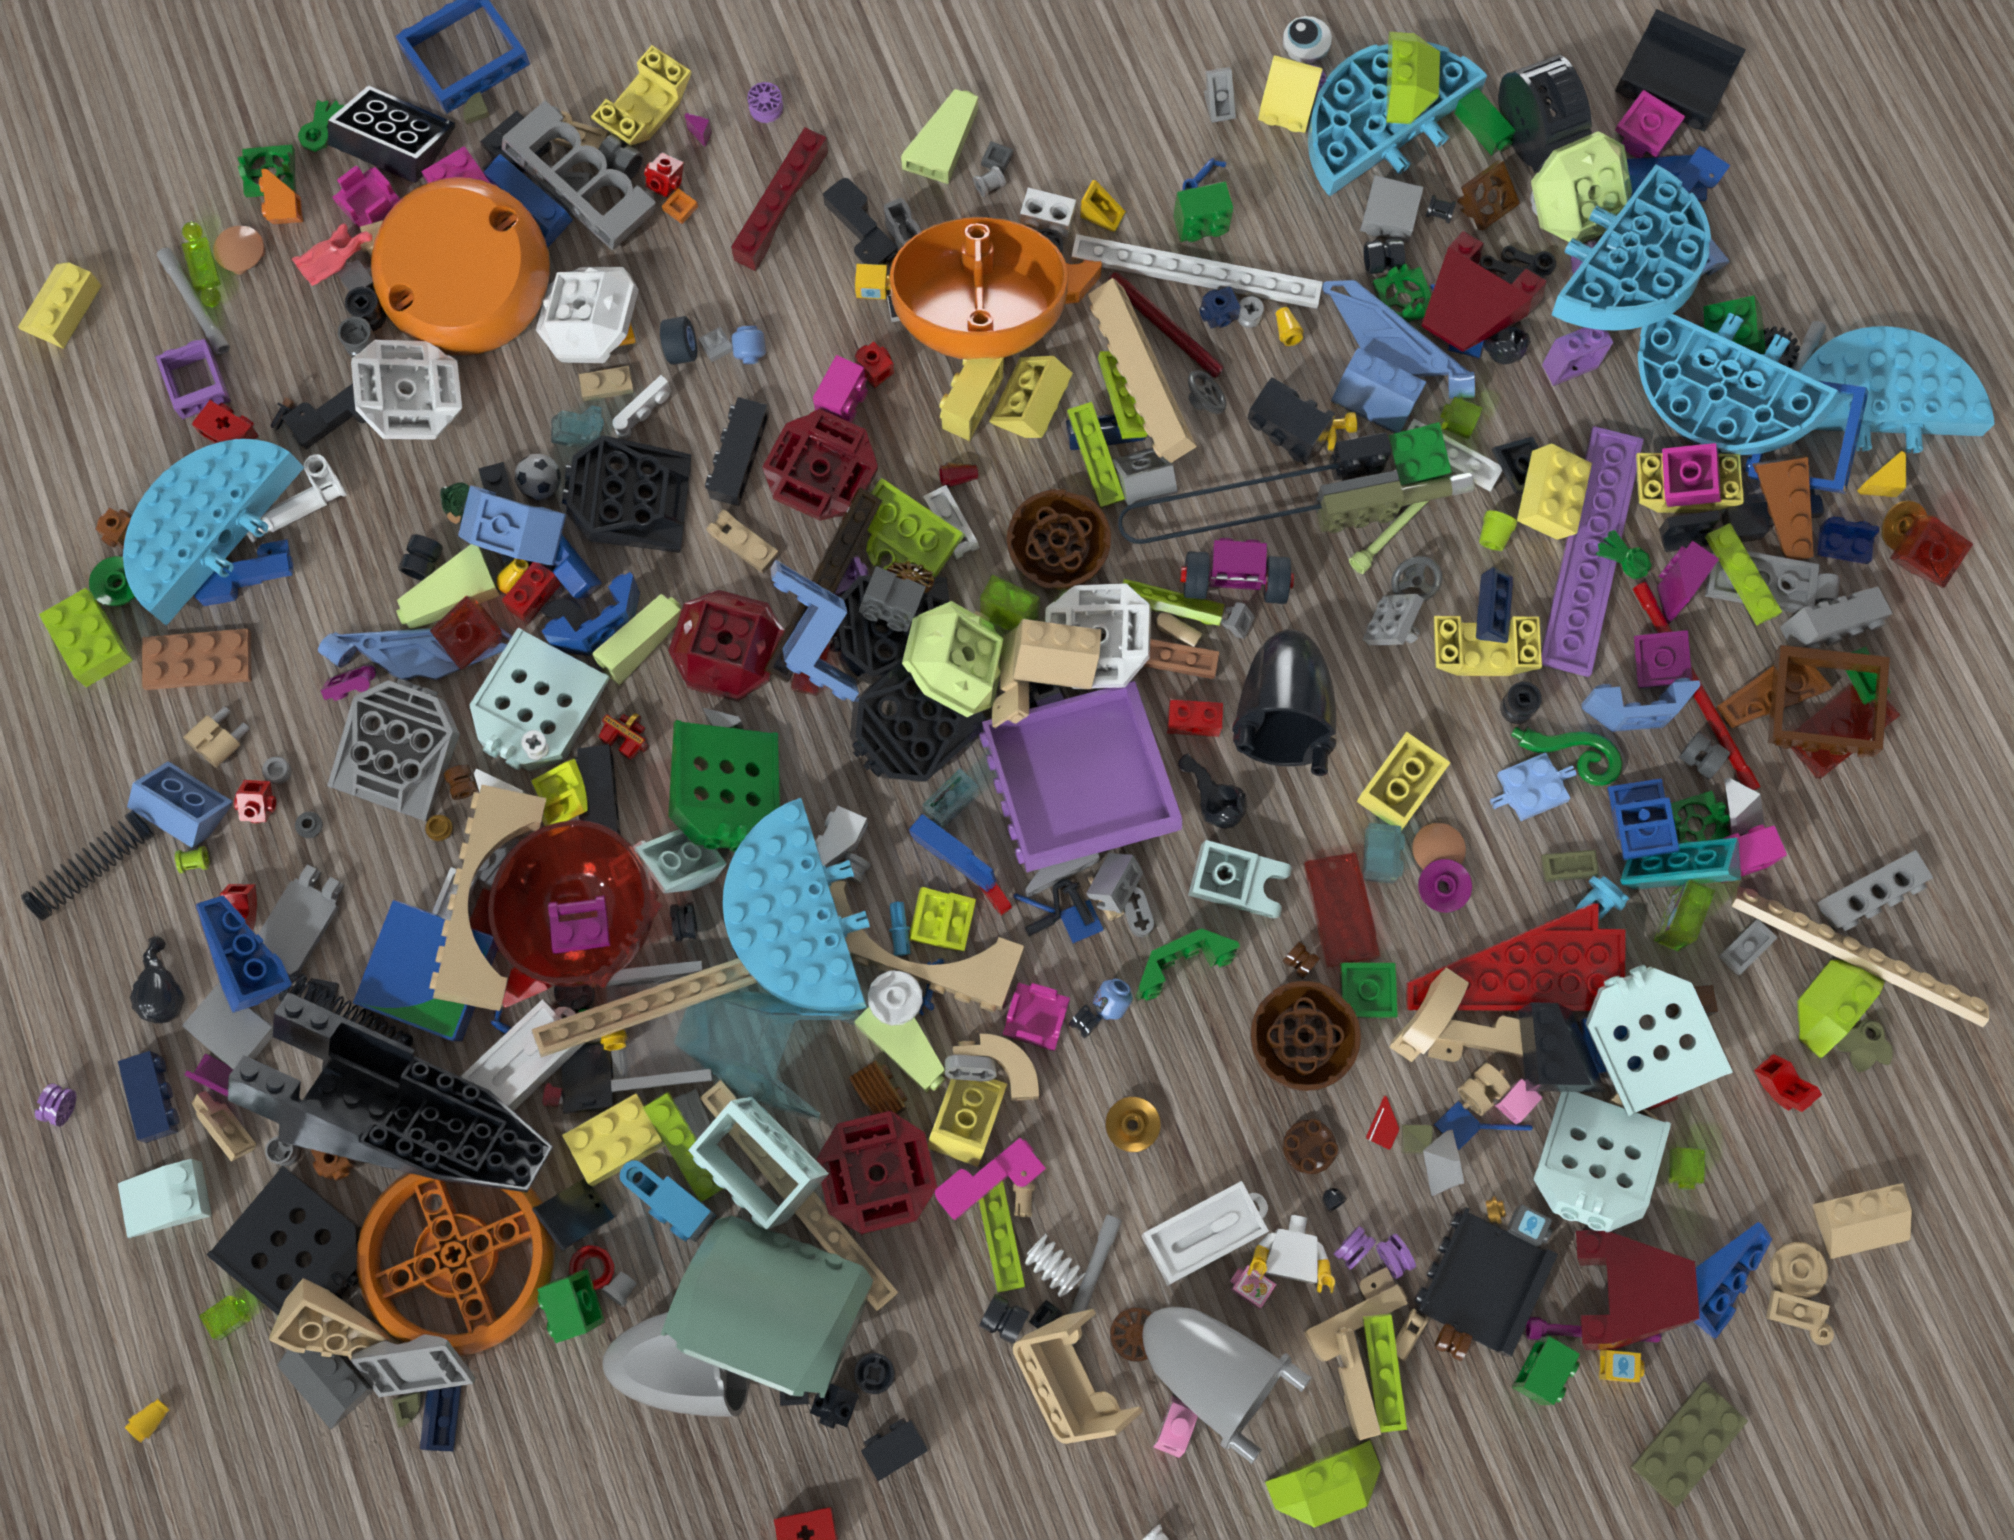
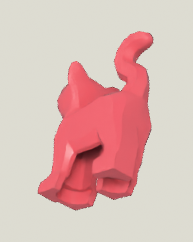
(330, 255)

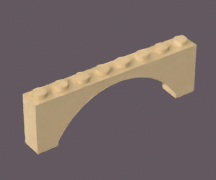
(463, 970)
(981, 978)

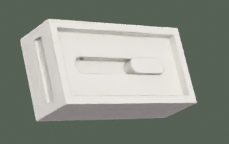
(513, 1065)
(1206, 1232)

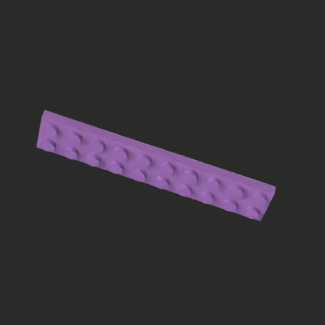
(1583, 576)

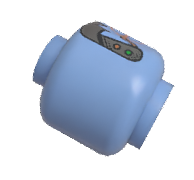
(1112, 999)

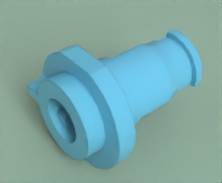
(1606, 895)

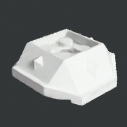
(587, 313)
(411, 366)
(1119, 615)

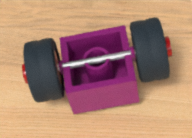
(1237, 567)

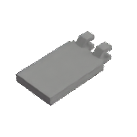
(300, 919)

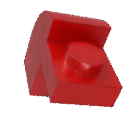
(244, 900)
(1785, 1085)

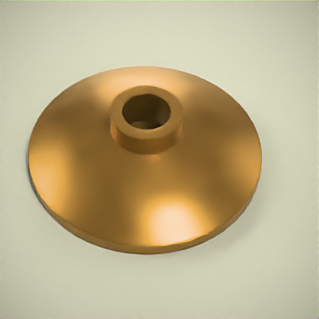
(1904, 513)
(1135, 1110)

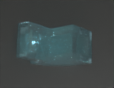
(575, 428)

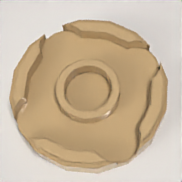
(1798, 1270)

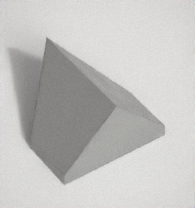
(1743, 807)
(1443, 1163)

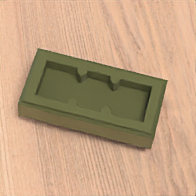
(1570, 865)

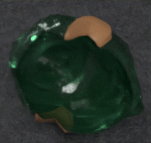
(454, 500)

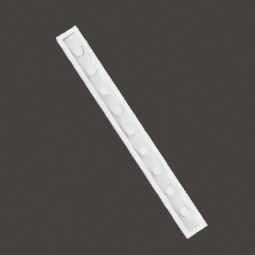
(1197, 271)

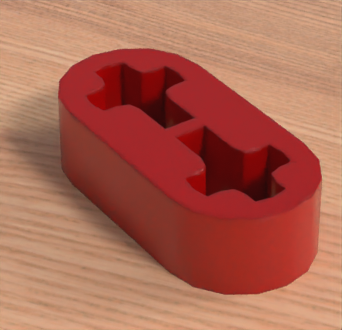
(998, 899)

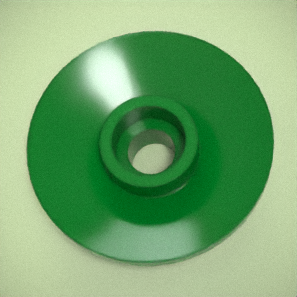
(103, 582)

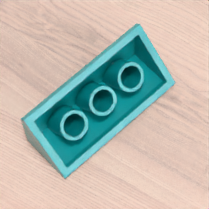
(1695, 861)

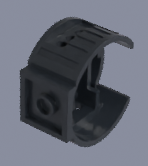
(1526, 108)

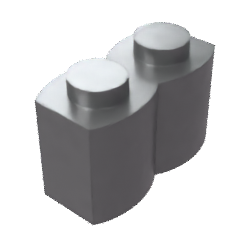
(899, 222)

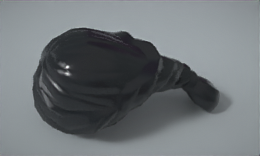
(1507, 345)
(1220, 803)
(156, 993)

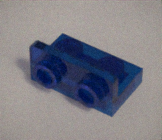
(1847, 540)

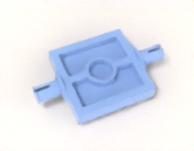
(1533, 787)

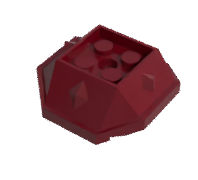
(814, 443)
(732, 668)
(873, 1142)

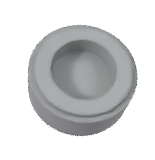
(276, 770)

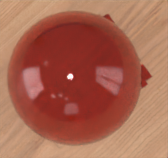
(565, 866)

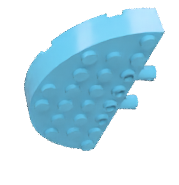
(1349, 115)
(1642, 262)
(1911, 385)
(1725, 391)
(199, 516)
(786, 916)

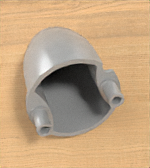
(1215, 1371)
(661, 1376)

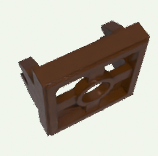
(1498, 173)

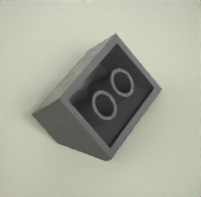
(327, 1383)

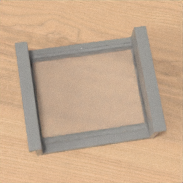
(650, 1051)

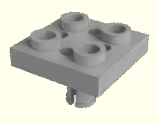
(1394, 620)

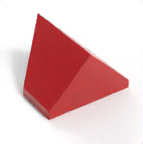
(521, 987)

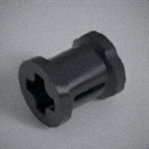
(1440, 209)

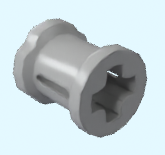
(989, 181)

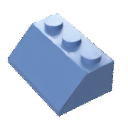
(1378, 391)
(178, 803)

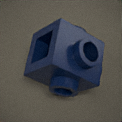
(1219, 307)

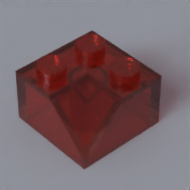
(1931, 550)

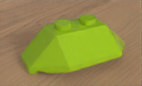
(1410, 77)
(1835, 1004)
(1327, 1486)

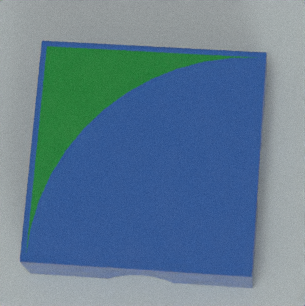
(402, 970)

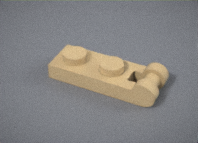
(743, 541)

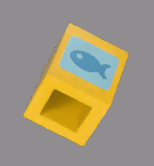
(871, 281)
(1621, 1366)

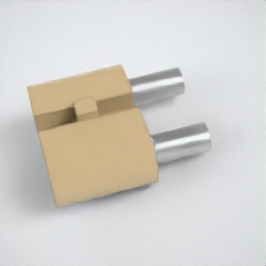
(213, 741)

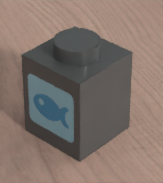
(1529, 1226)

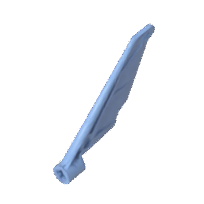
(1395, 340)
(399, 652)

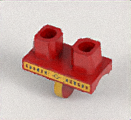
(633, 742)

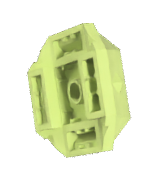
(1569, 174)
(955, 658)

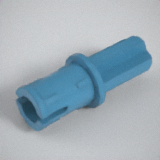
(899, 929)

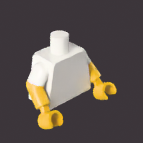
(1293, 1256)

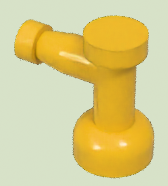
(1349, 423)

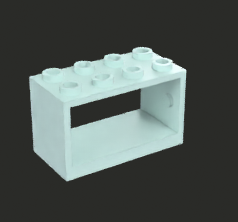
(776, 1143)

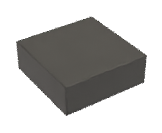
(997, 156)

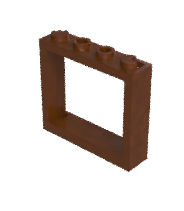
(1834, 660)

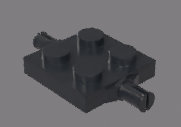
(493, 141)

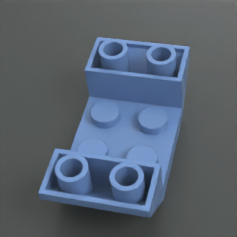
(511, 527)
(1607, 707)

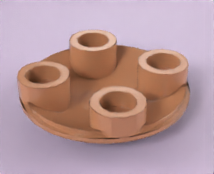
(238, 249)
(1436, 843)

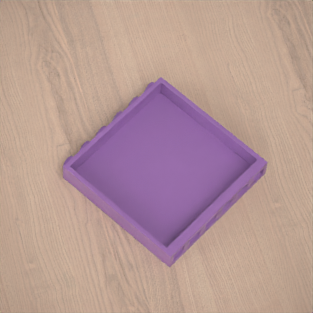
(1081, 777)

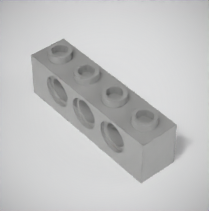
(1910, 870)

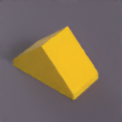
(1101, 208)
(1889, 480)

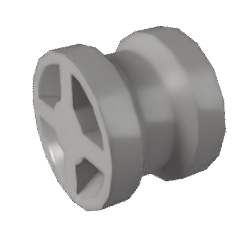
(1249, 318)
(858, 866)

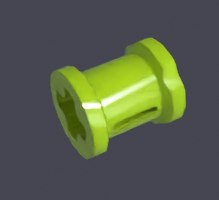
(192, 859)

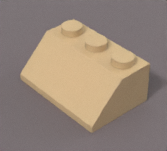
(1056, 654)
(1864, 1220)

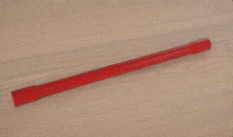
(1742, 770)

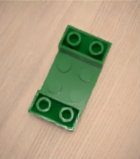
(1216, 948)

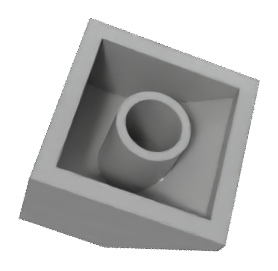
(1145, 476)

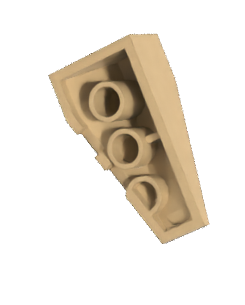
(324, 1323)

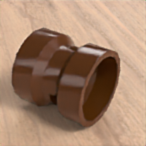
(460, 782)
(1301, 960)
(1453, 1342)

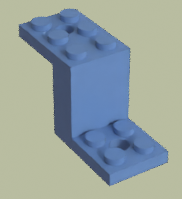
(814, 632)

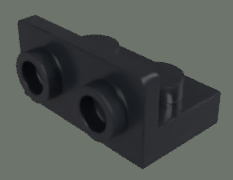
(1684, 529)

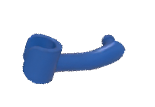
(1193, 183)

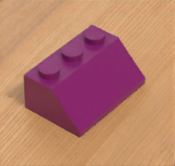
(1683, 578)

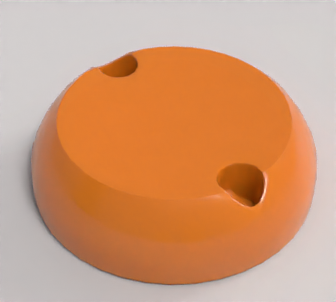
(460, 266)
(979, 287)

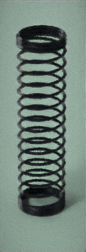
(39, 909)
(301, 985)

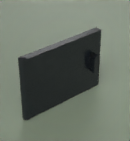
(587, 1079)
(573, 1214)

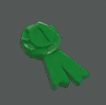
(314, 135)
(1634, 561)

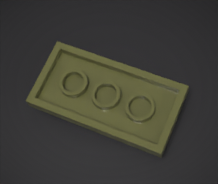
(1689, 1444)

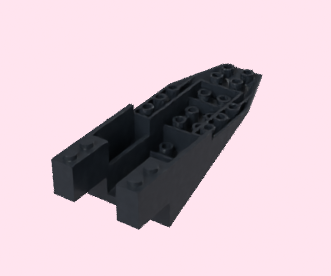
(387, 1106)

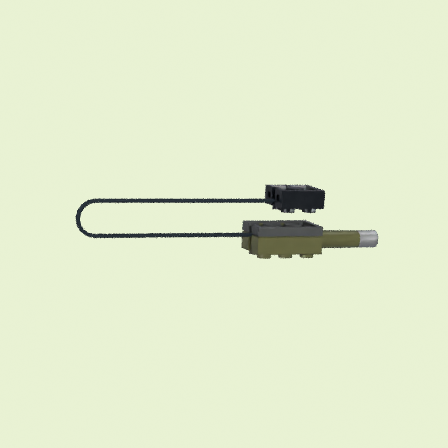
(1340, 503)

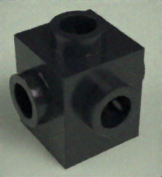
(835, 1406)

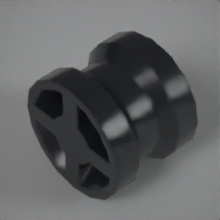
(1085, 1021)

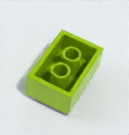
(85, 637)

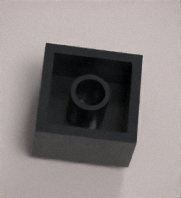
(894, 1449)

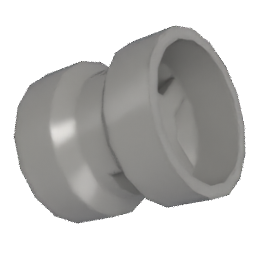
(276, 1152)

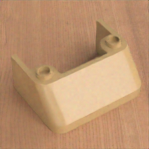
(1063, 1386)

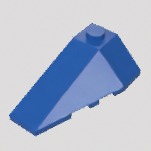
(546, 212)
(242, 960)
(1725, 1275)

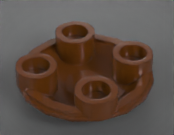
(1310, 1146)

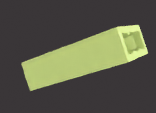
(942, 139)
(446, 587)
(637, 638)
(906, 1048)

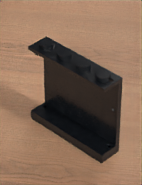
(1681, 68)
(1484, 1282)

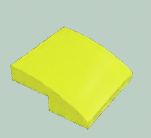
(563, 793)
(942, 919)

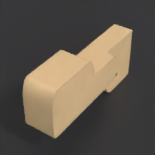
(1014, 703)
(1501, 1038)
(1379, 1300)
(1355, 1387)

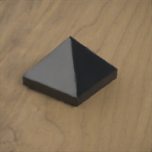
(1045, 1314)

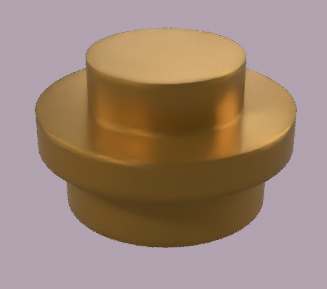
(439, 828)
(1495, 1210)

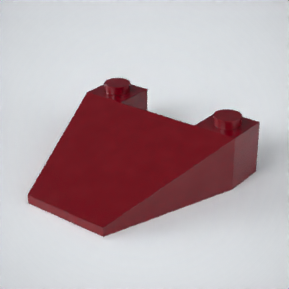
(1474, 302)
(1646, 1290)

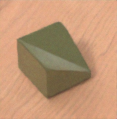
(1416, 1138)

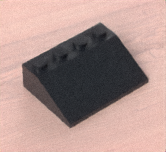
(389, 133)

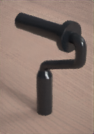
(1073, 891)

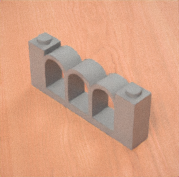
(547, 124)

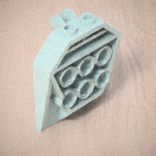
(545, 666)
(1682, 1069)
(1574, 1191)

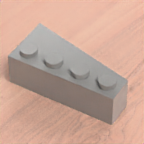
(1837, 619)

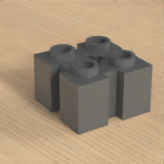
(891, 599)

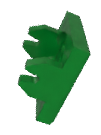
(250, 155)
(1397, 277)
(1709, 802)

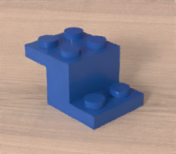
(1643, 819)

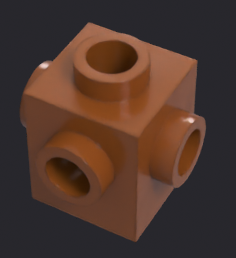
(113, 527)
(331, 1165)

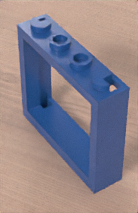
(479, 80)
(1849, 443)

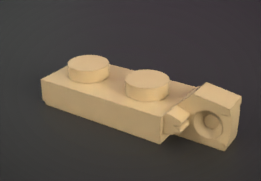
(223, 1126)

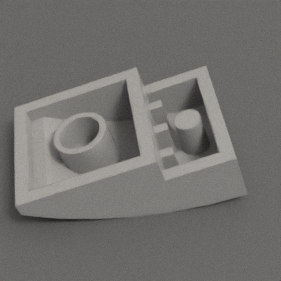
(228, 1033)

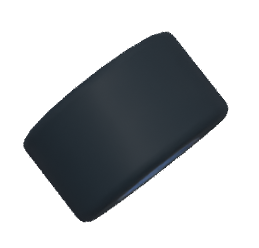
(678, 340)

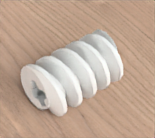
(1053, 1266)

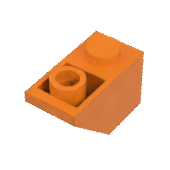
(281, 202)
(1081, 279)

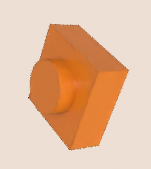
(680, 206)

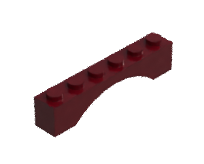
(761, 225)

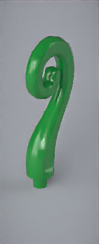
(1540, 743)

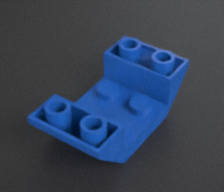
(596, 632)

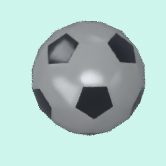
(537, 476)

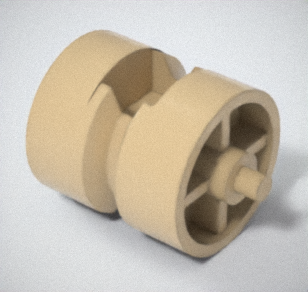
(1482, 1090)

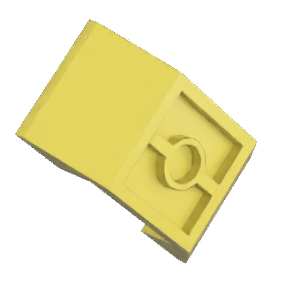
(646, 100)
(1651, 484)
(1464, 655)

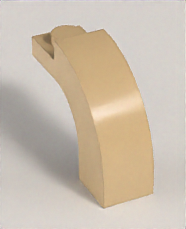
(1432, 1016)
(1011, 1058)

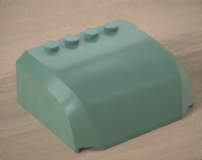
(768, 1307)

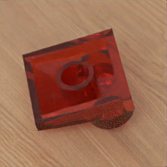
(467, 632)

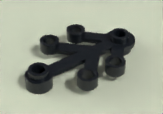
(1512, 272)

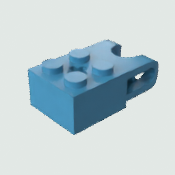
(668, 1201)

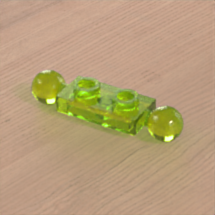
(201, 264)

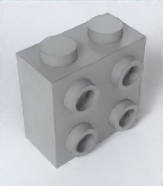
(1391, 209)

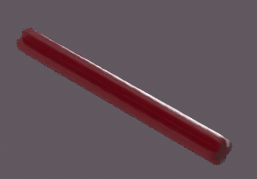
(1169, 327)

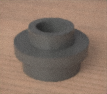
(314, 830)

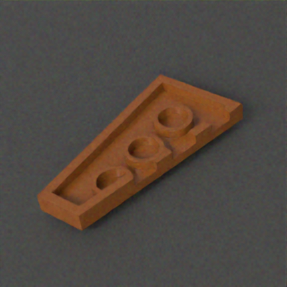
(1788, 501)
(1755, 698)

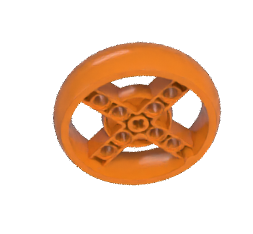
(483, 1329)

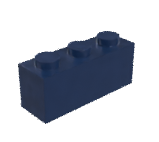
(148, 1096)

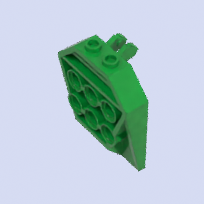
(735, 750)

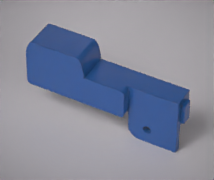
(1699, 168)
(574, 572)
(247, 573)
(952, 851)

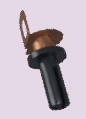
(284, 409)

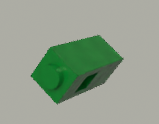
(1484, 122)

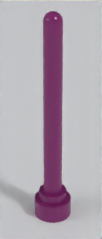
(1540, 1328)

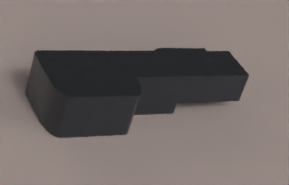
(850, 207)
(316, 425)
(1754, 521)

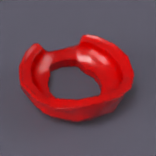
(587, 1252)

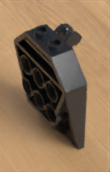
(589, 499)
(860, 641)
(890, 752)
(275, 1212)

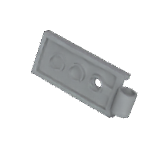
(1802, 576)

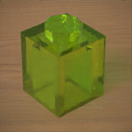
(1460, 417)
(1686, 1167)
(225, 1317)

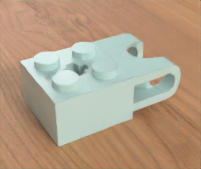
(1245, 878)

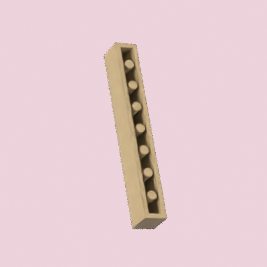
(1142, 371)

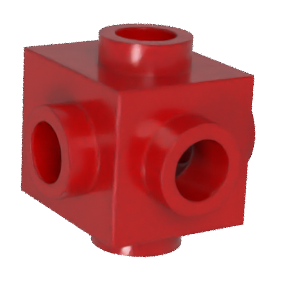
(664, 174)
(876, 363)
(255, 801)

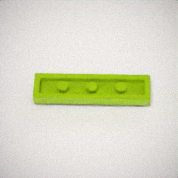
(1127, 417)
(1095, 454)
(1743, 574)
(1173, 602)
(679, 1139)
(1001, 1240)
(1384, 1372)

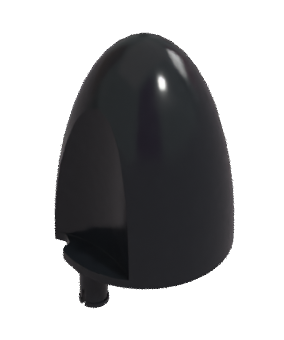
(1287, 705)

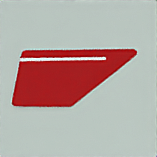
(1384, 1126)

